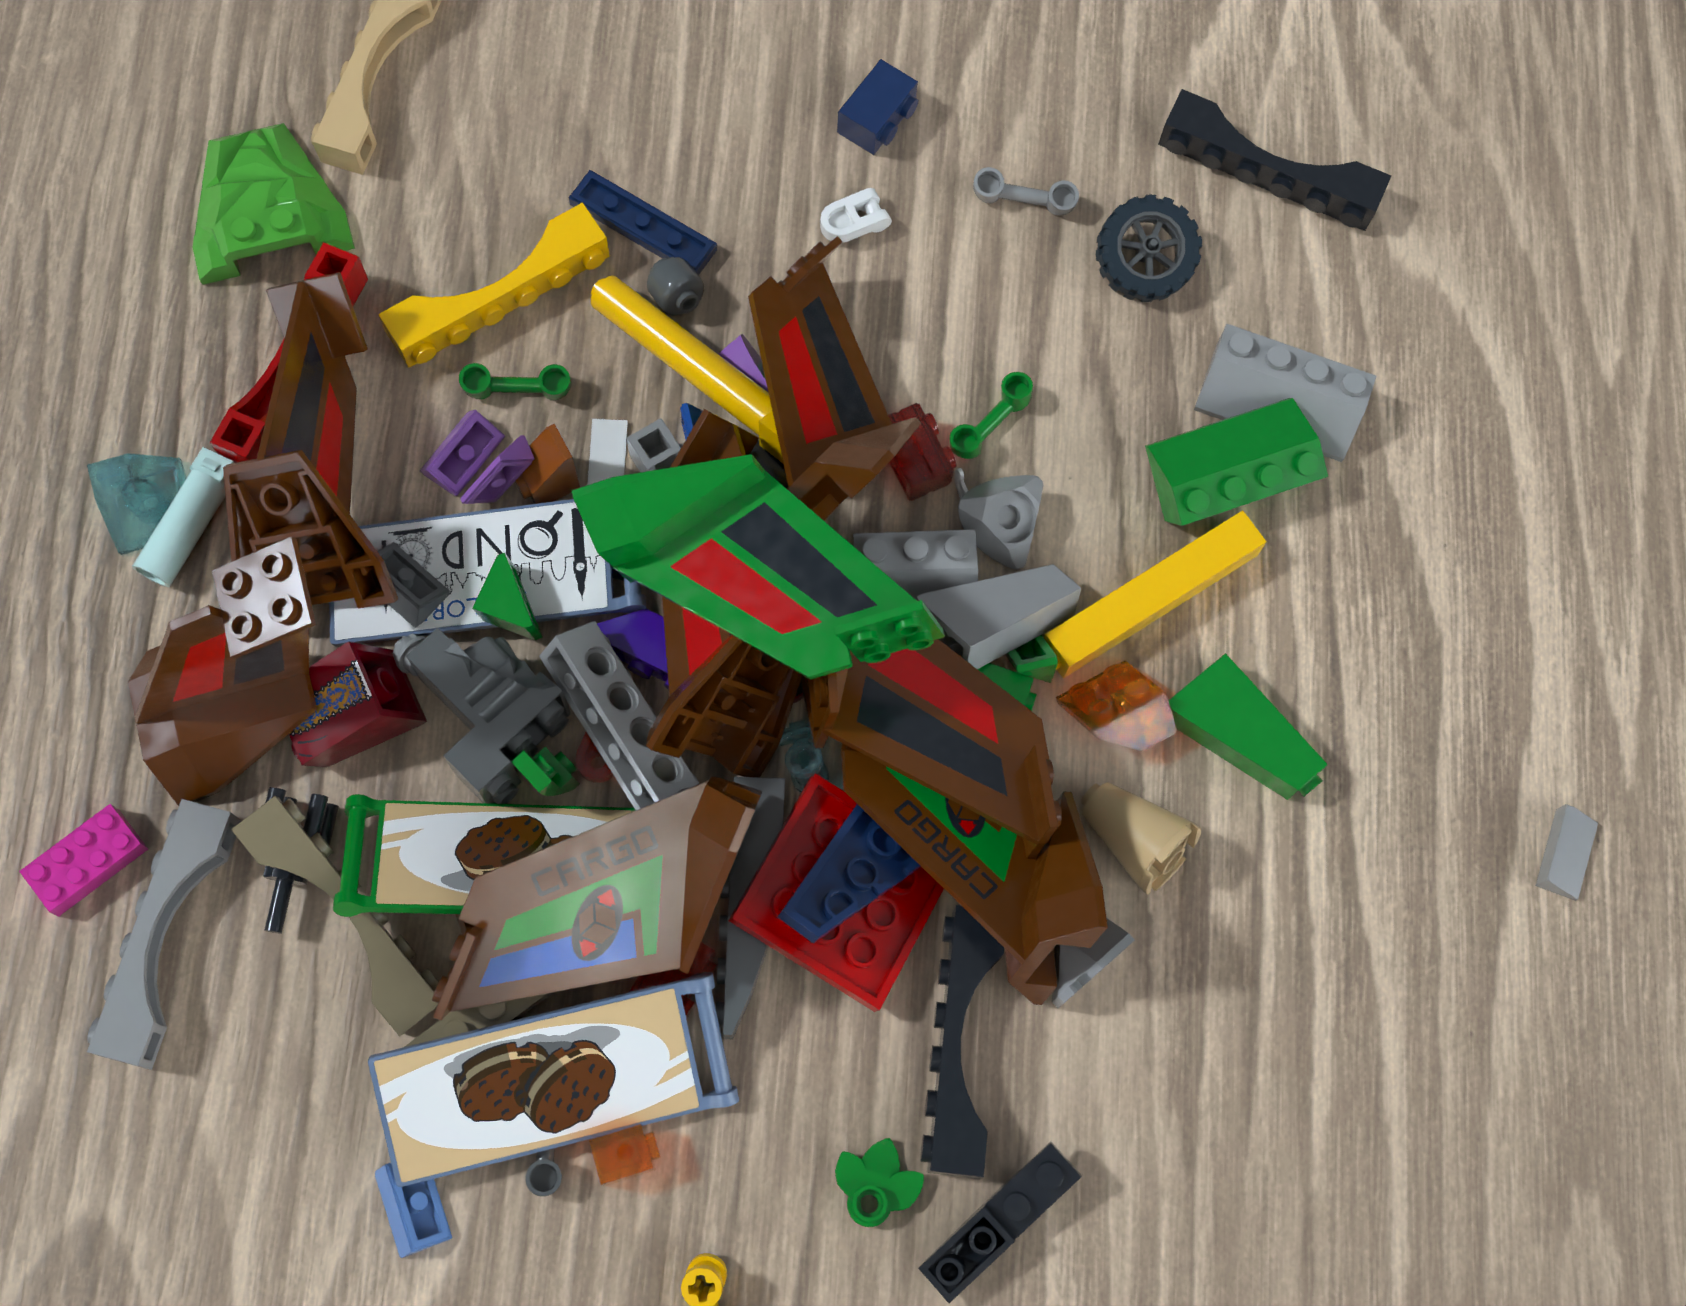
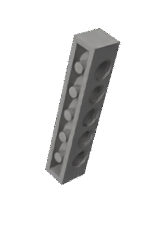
(614, 714)

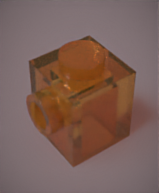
(624, 1154)

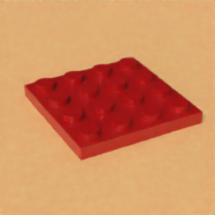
(865, 950)

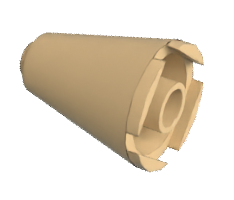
(1139, 833)

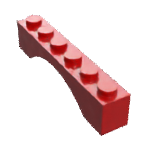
(244, 422)

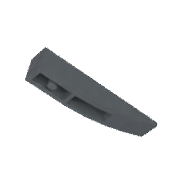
(744, 952)

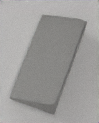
(1567, 852)

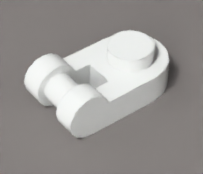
(843, 220)

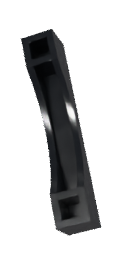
(1339, 191)
(957, 1133)

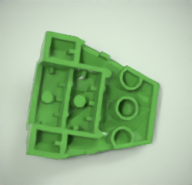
(261, 199)

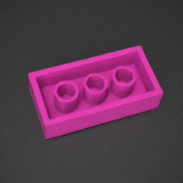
(83, 860)

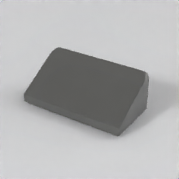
(416, 588)

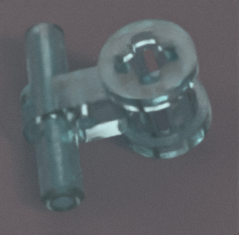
(802, 758)

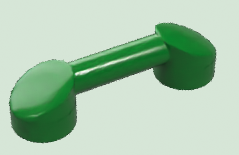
(478, 384)
(1015, 396)

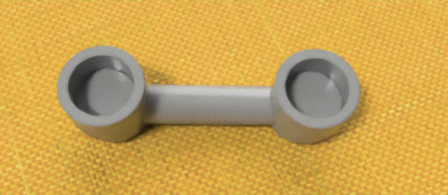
(990, 187)

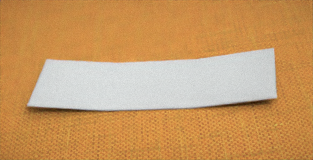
(607, 449)

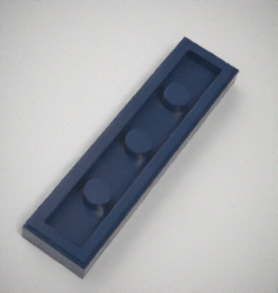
(642, 222)

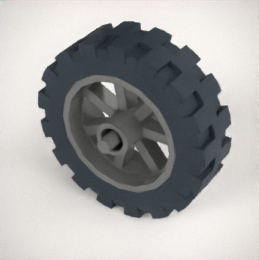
(1162, 214)

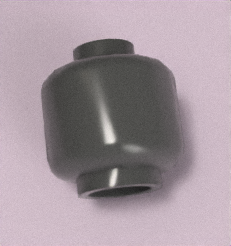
(675, 285)

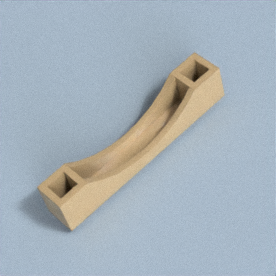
(345, 131)

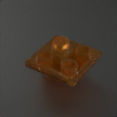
(1121, 707)

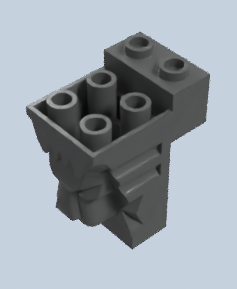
(497, 701)

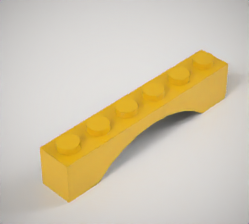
(429, 324)

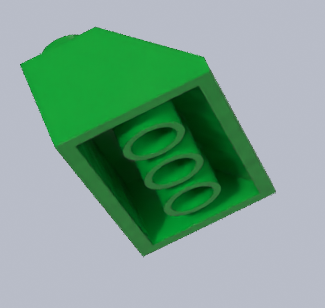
(1235, 462)

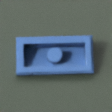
(413, 1213)

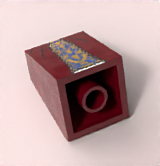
(358, 703)

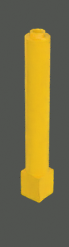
(688, 358)

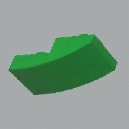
(546, 772)

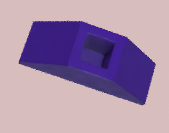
(639, 642)

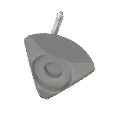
(1002, 515)

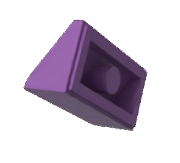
(462, 452)
(500, 473)

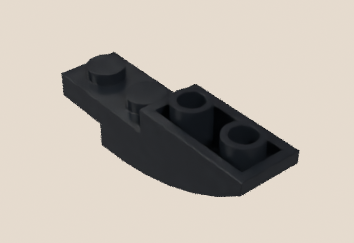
(999, 1222)

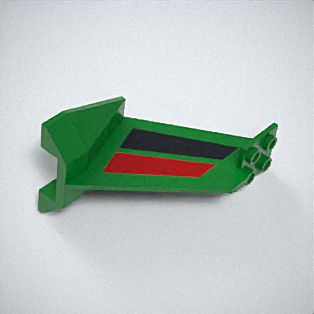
(753, 564)

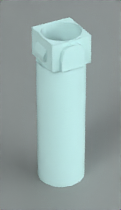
(184, 519)

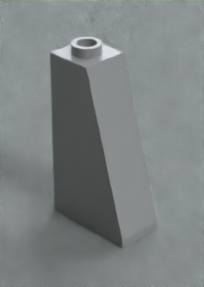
(1002, 612)

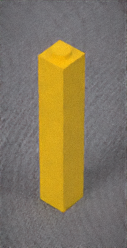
(1154, 593)

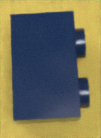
(878, 107)

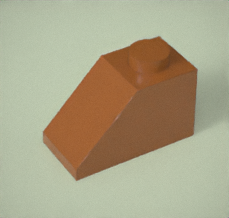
(552, 470)

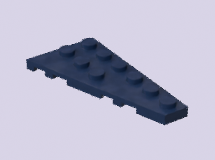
(847, 877)

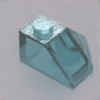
(135, 495)

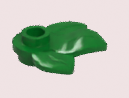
(879, 1177)

